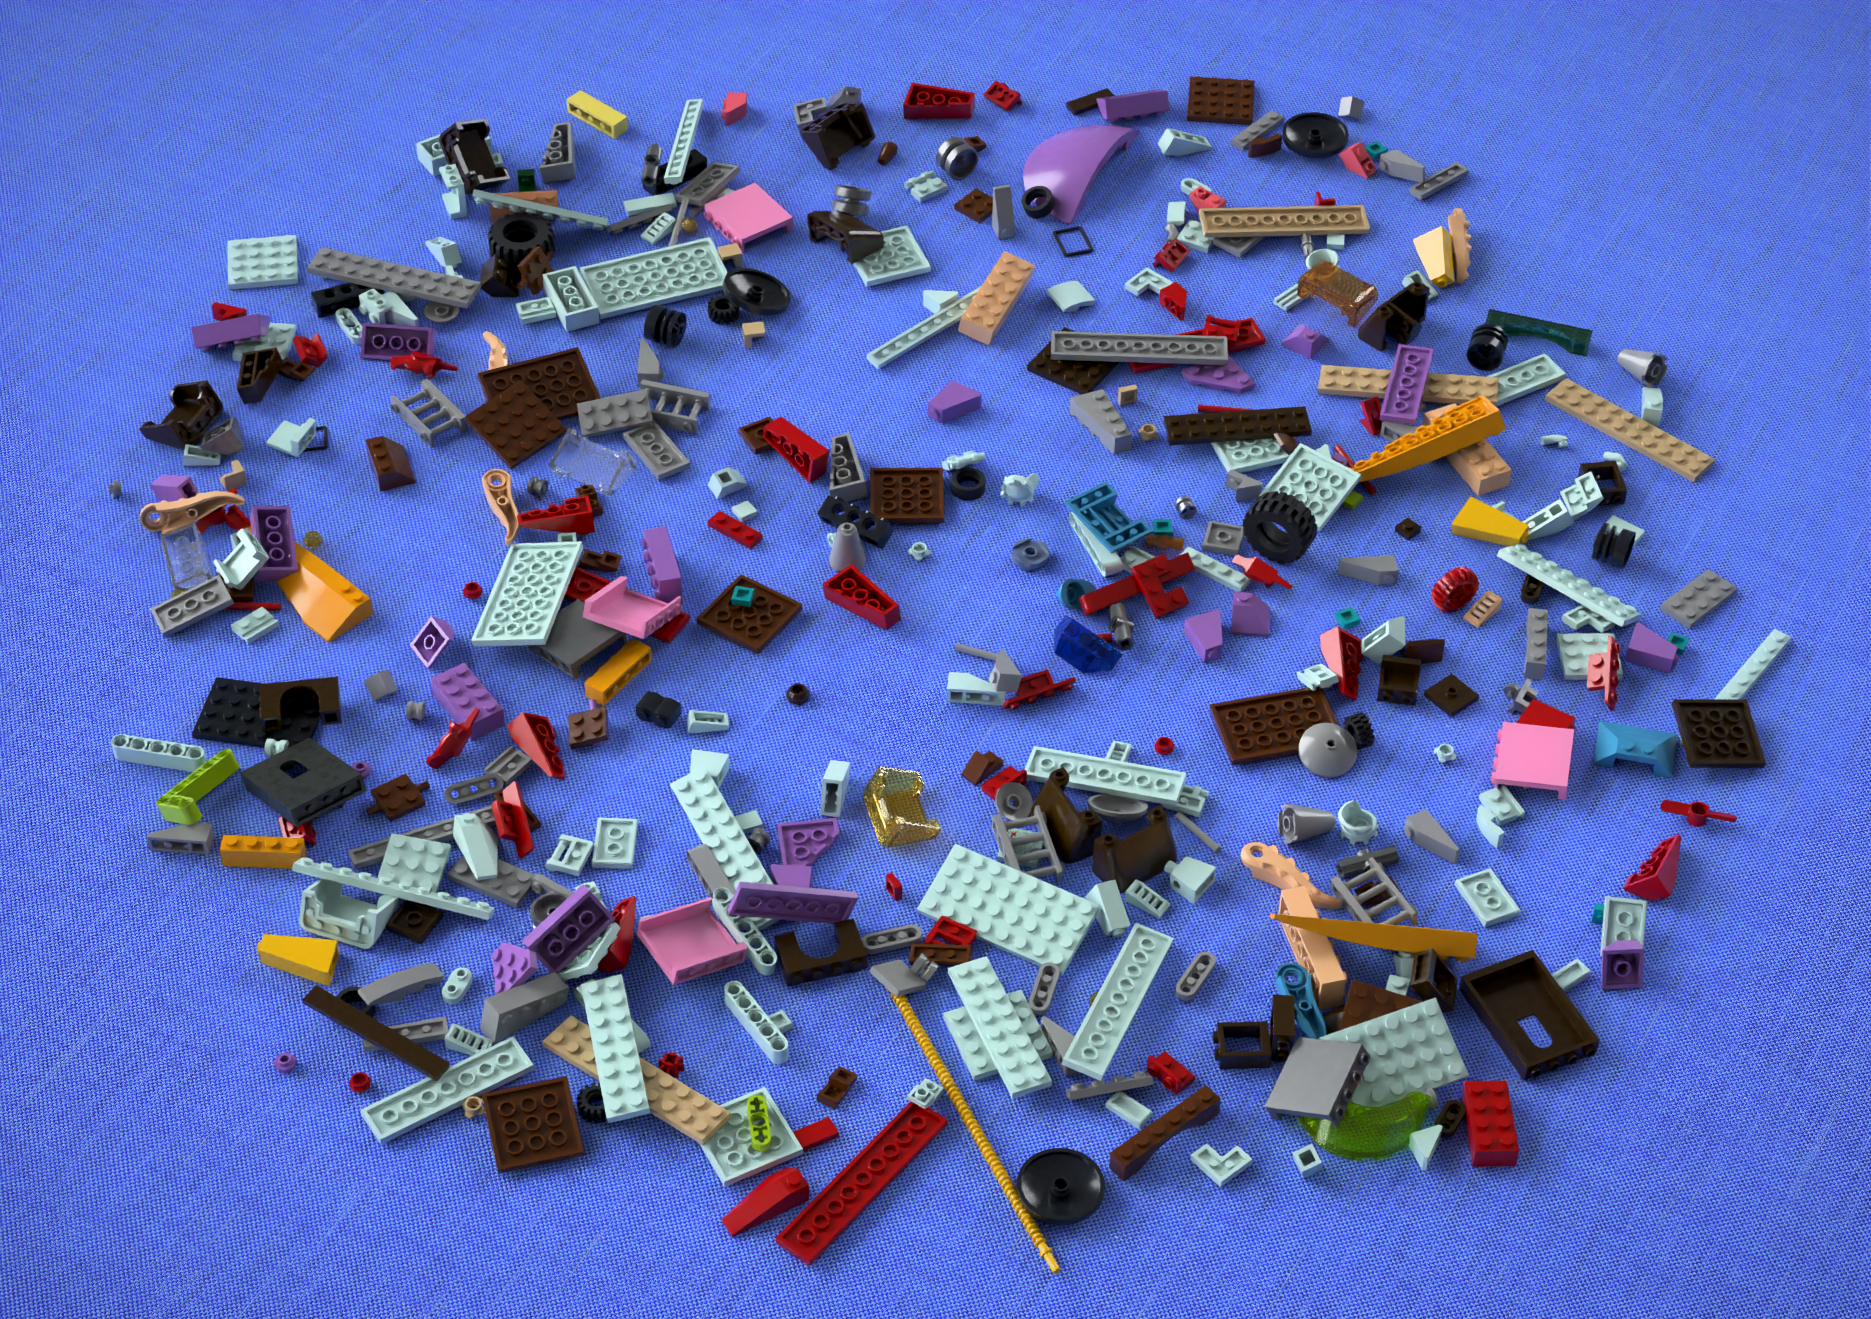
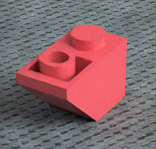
(734, 107)
(1358, 160)
(1205, 199)

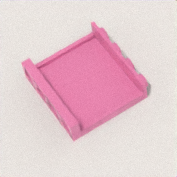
(747, 215)
(629, 610)
(1533, 757)
(689, 942)

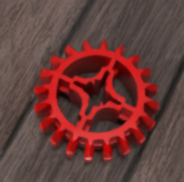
(1455, 589)

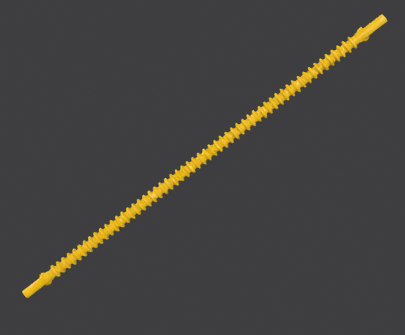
(975, 1130)

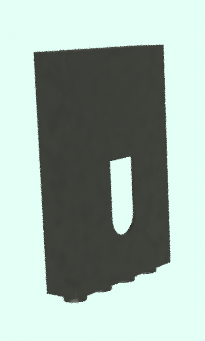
(310, 794)

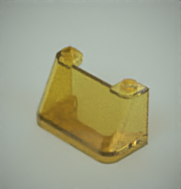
(896, 808)

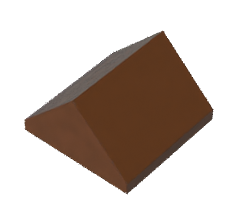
(1426, 650)

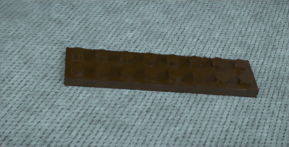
(1236, 425)

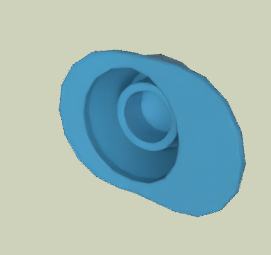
(1073, 589)

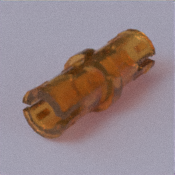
(1165, 541)

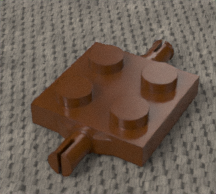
(532, 268)
(397, 797)

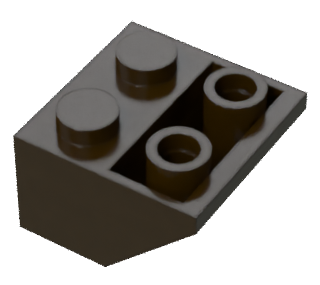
(500, 278)
(1402, 325)

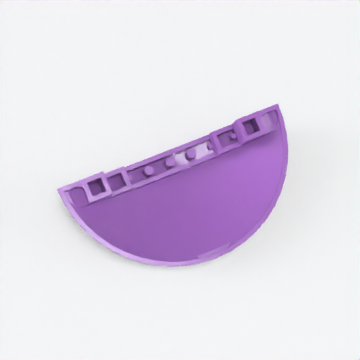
(1071, 162)

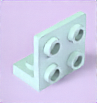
(293, 438)

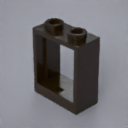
(1606, 471)
(1430, 967)
(1282, 1027)
(1242, 1059)

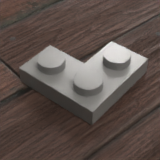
(805, 111)

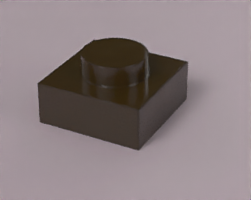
(1407, 528)

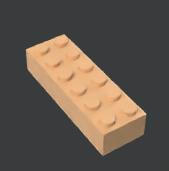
(996, 298)
(1476, 463)
(1313, 950)

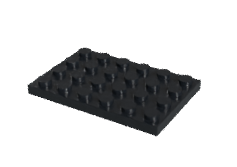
(234, 716)

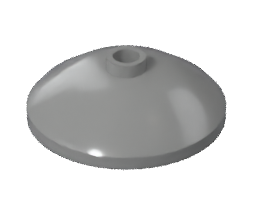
(1327, 760)
(1117, 808)

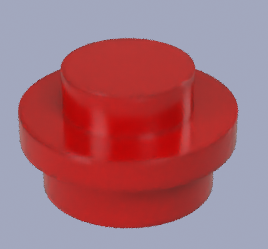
(472, 590)
(1164, 746)
(360, 1082)

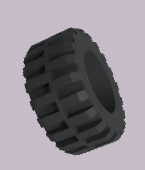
(509, 232)
(1287, 513)

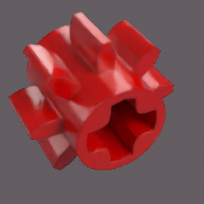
(671, 1064)

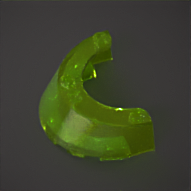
(1370, 1130)

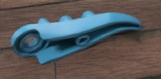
(1305, 1006)

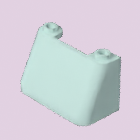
(342, 917)

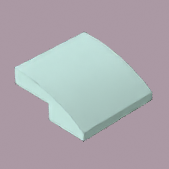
(1070, 296)
(1582, 496)

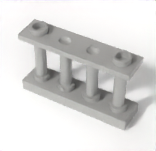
(681, 397)
(437, 400)
(1006, 844)
(1353, 903)

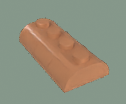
(547, 197)

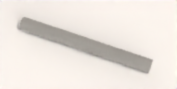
(678, 224)

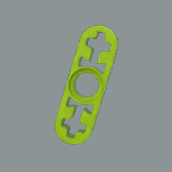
(756, 1130)

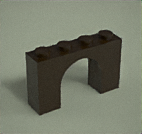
(278, 695)
(800, 968)

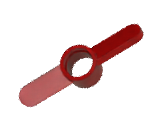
(216, 517)
(1691, 809)

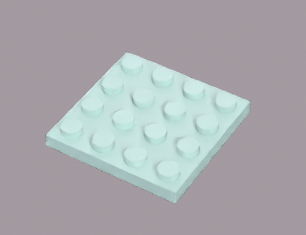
(895, 261)
(262, 262)
(1250, 454)
(1315, 481)
(972, 1047)
(731, 1146)

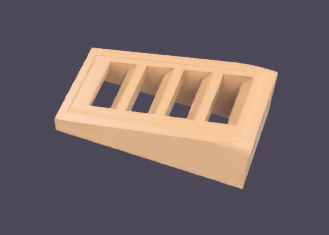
(1488, 599)

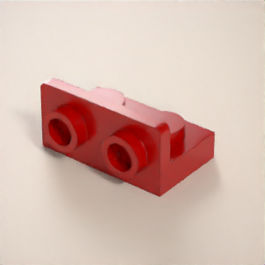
(1002, 96)
(1172, 255)
(311, 351)
(1007, 775)
(303, 831)
(1170, 1072)

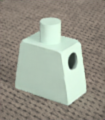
(716, 764)
(1190, 877)

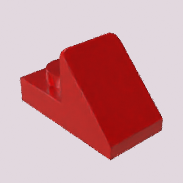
(225, 312)
(1371, 411)

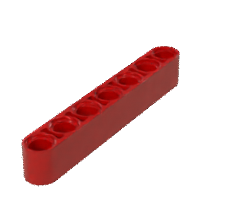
(1129, 587)

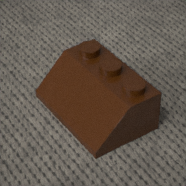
(389, 463)

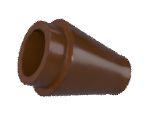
(887, 152)

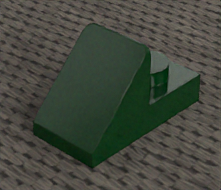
(526, 180)

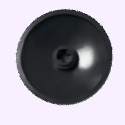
(1315, 135)
(756, 291)
(1060, 1186)

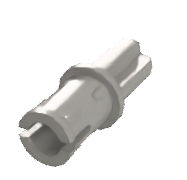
(1307, 245)

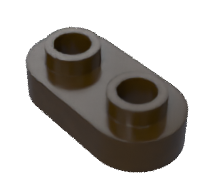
(1531, 590)
(1449, 1120)

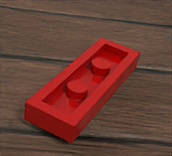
(735, 529)

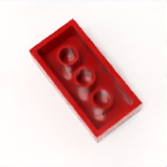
(1490, 1123)

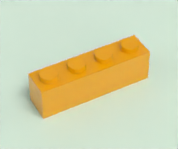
(618, 671)
(261, 851)

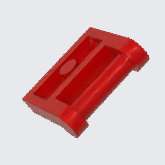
(1231, 334)
(952, 932)

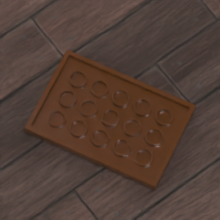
(556, 380)
(1269, 723)

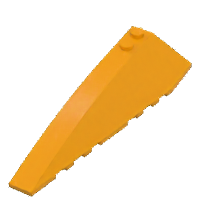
(1458, 429)
(323, 596)
(1392, 937)

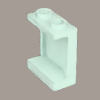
(454, 200)
(242, 562)

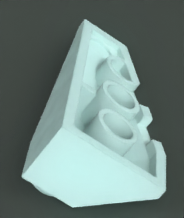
(477, 845)

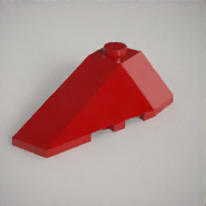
(569, 517)

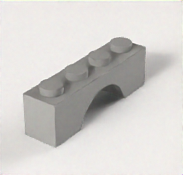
(1536, 643)

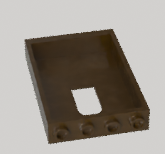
(1522, 989)

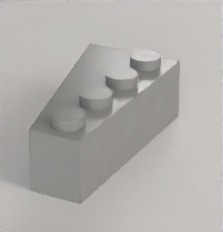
(560, 155)
(1102, 419)
(846, 474)
(521, 1005)

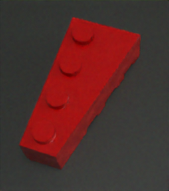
(937, 103)
(797, 448)
(862, 597)

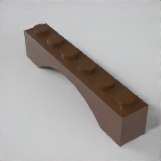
(1136, 1151)

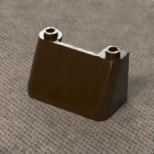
(838, 132)
(466, 147)
(853, 235)
(1411, 299)
(193, 414)
(1070, 831)
(1136, 856)

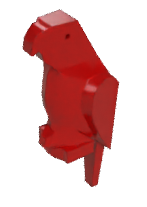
(420, 364)
(1260, 571)
(453, 741)

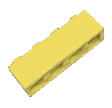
(597, 114)

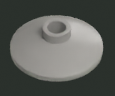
(440, 312)
(1019, 796)

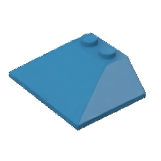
(1105, 519)
(1635, 745)

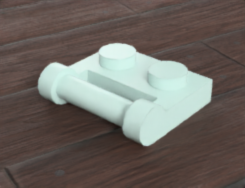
(574, 858)

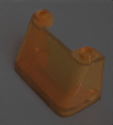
(1339, 289)

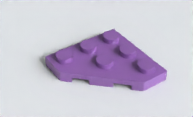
(1219, 376)
(806, 841)
(512, 966)

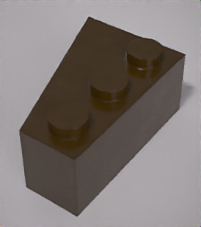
(257, 373)

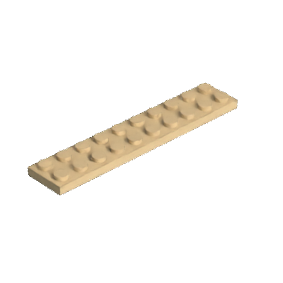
(1283, 221)
(1374, 382)
(1630, 430)
(666, 1096)

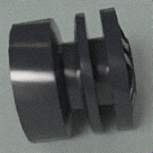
(665, 326)
(1487, 347)
(1612, 545)

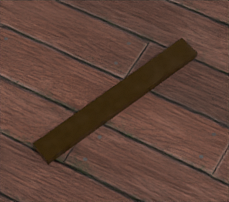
(376, 1033)

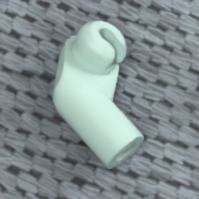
(1609, 456)

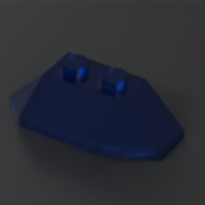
(1083, 647)

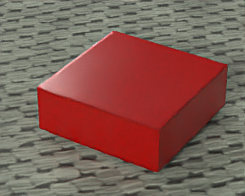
(893, 886)

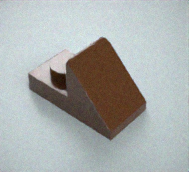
(981, 767)

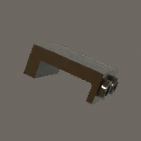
(1399, 680)

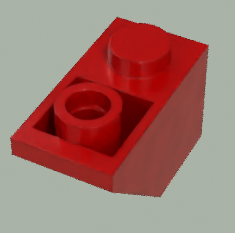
(1174, 299)

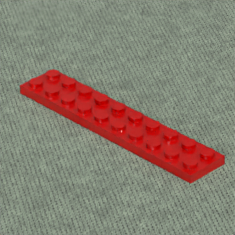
(860, 1182)

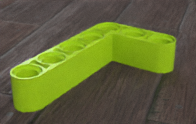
(180, 802)

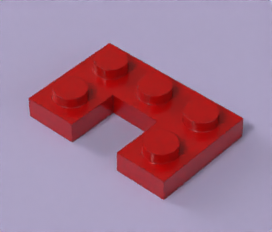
(1147, 578)

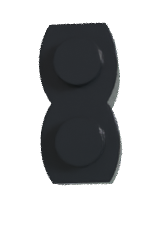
(658, 709)

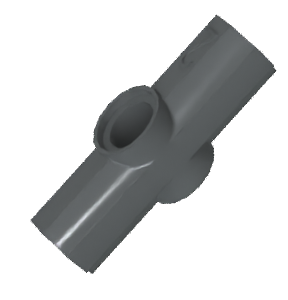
(651, 165)
(1121, 626)
(1360, 862)

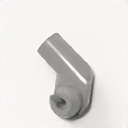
(1172, 231)

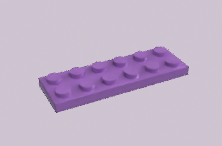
(1406, 384)
(792, 903)

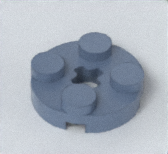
(1030, 562)

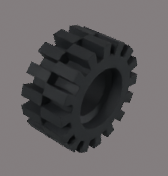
(723, 316)
(1360, 729)
(587, 1111)

